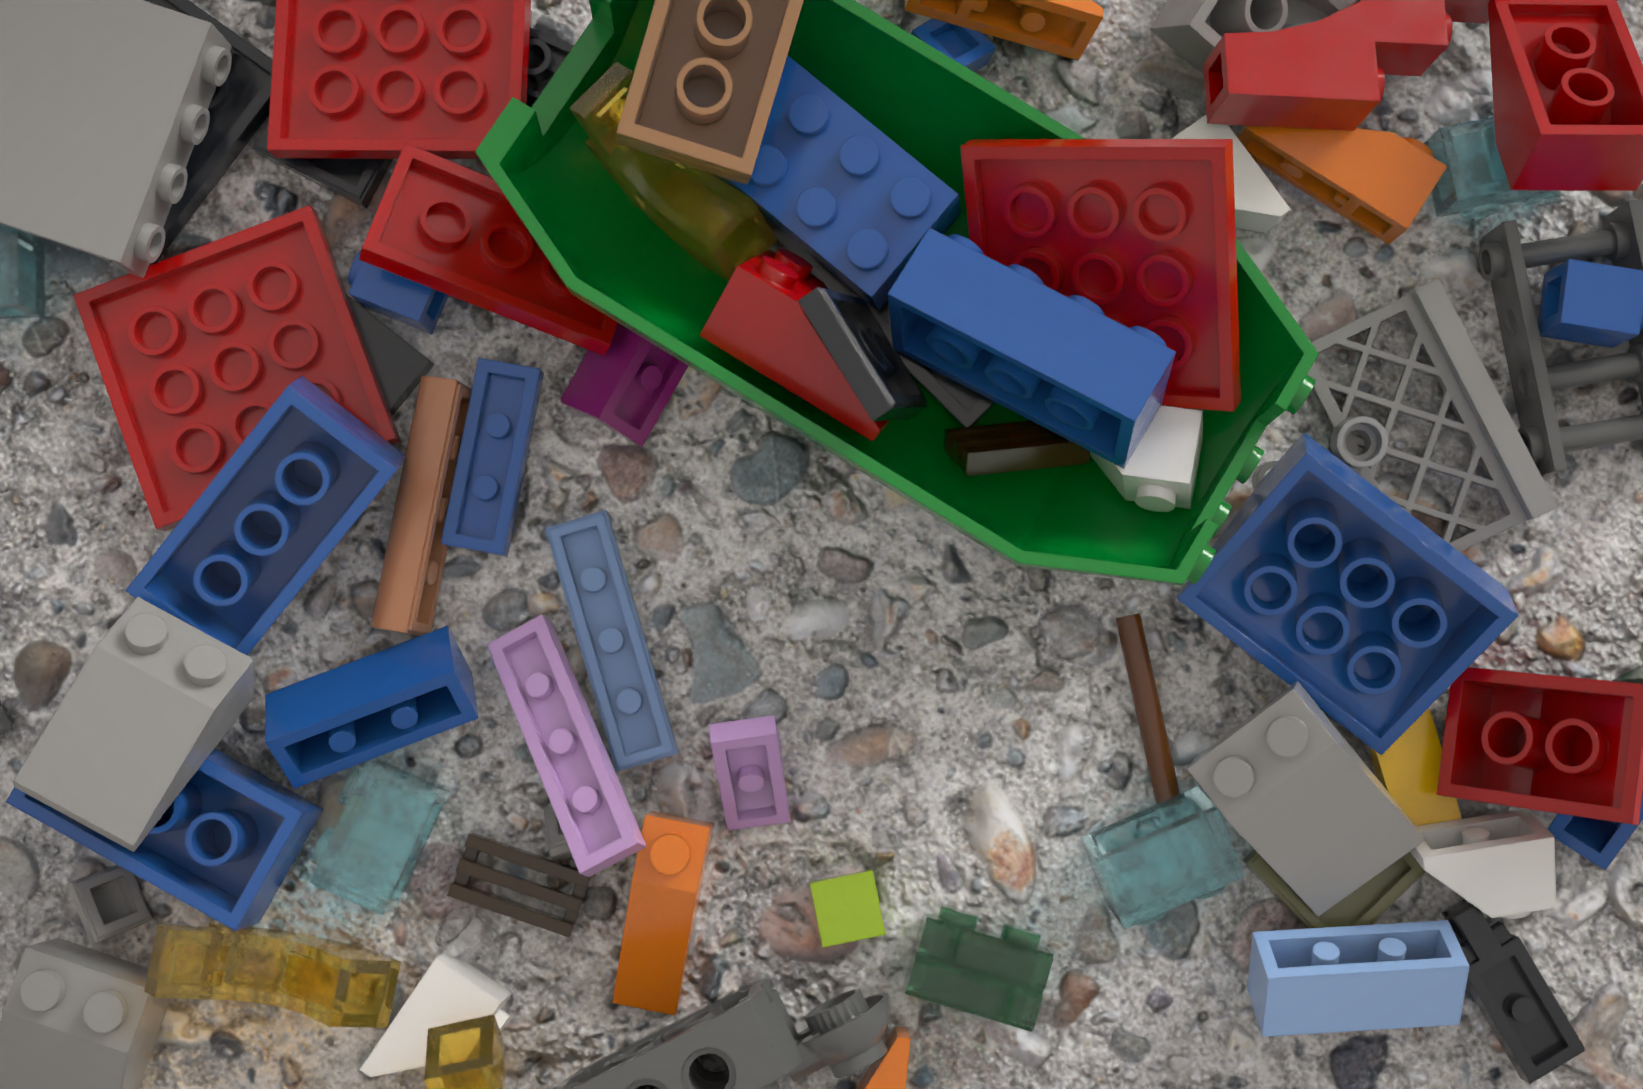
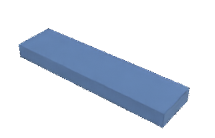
(612, 640)

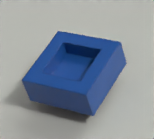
(959, 43)

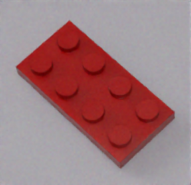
(467, 241)

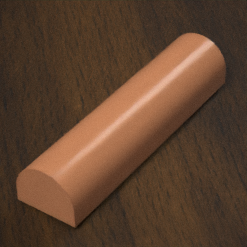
(414, 548)

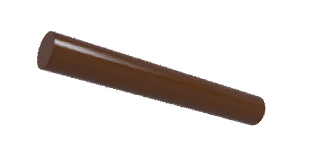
(1147, 707)

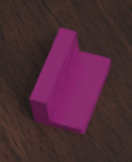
(625, 385)

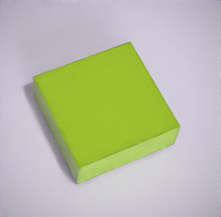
(847, 908)

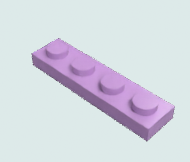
(566, 746)

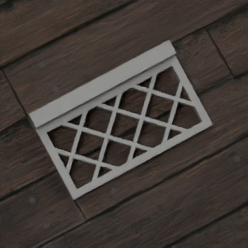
(1468, 392)

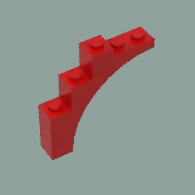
(1329, 68)

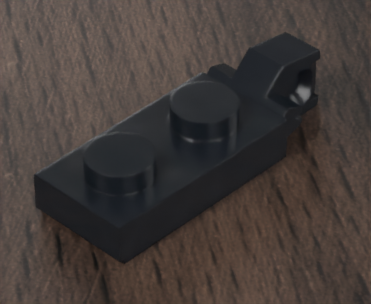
(1513, 995)

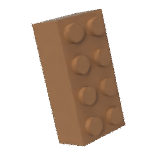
(708, 82)

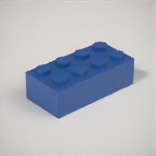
(843, 187)
(1029, 346)
(268, 518)
(215, 846)

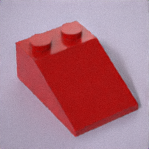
(1566, 95)
(770, 332)
(1545, 744)

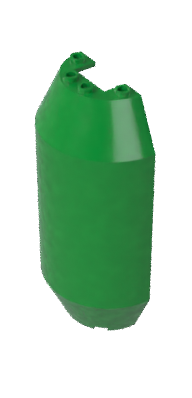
(930, 108)

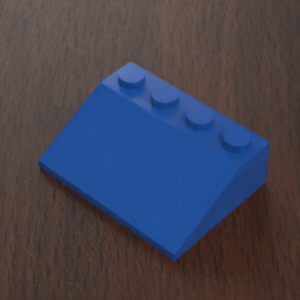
(1347, 595)

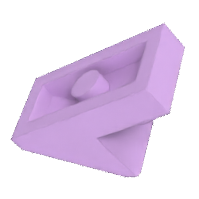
(750, 772)

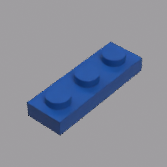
(492, 457)

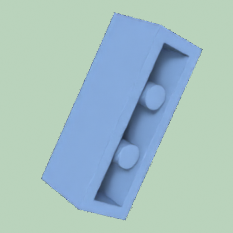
(1357, 978)

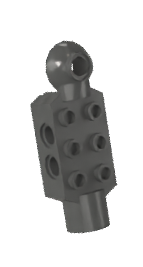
(753, 1039)

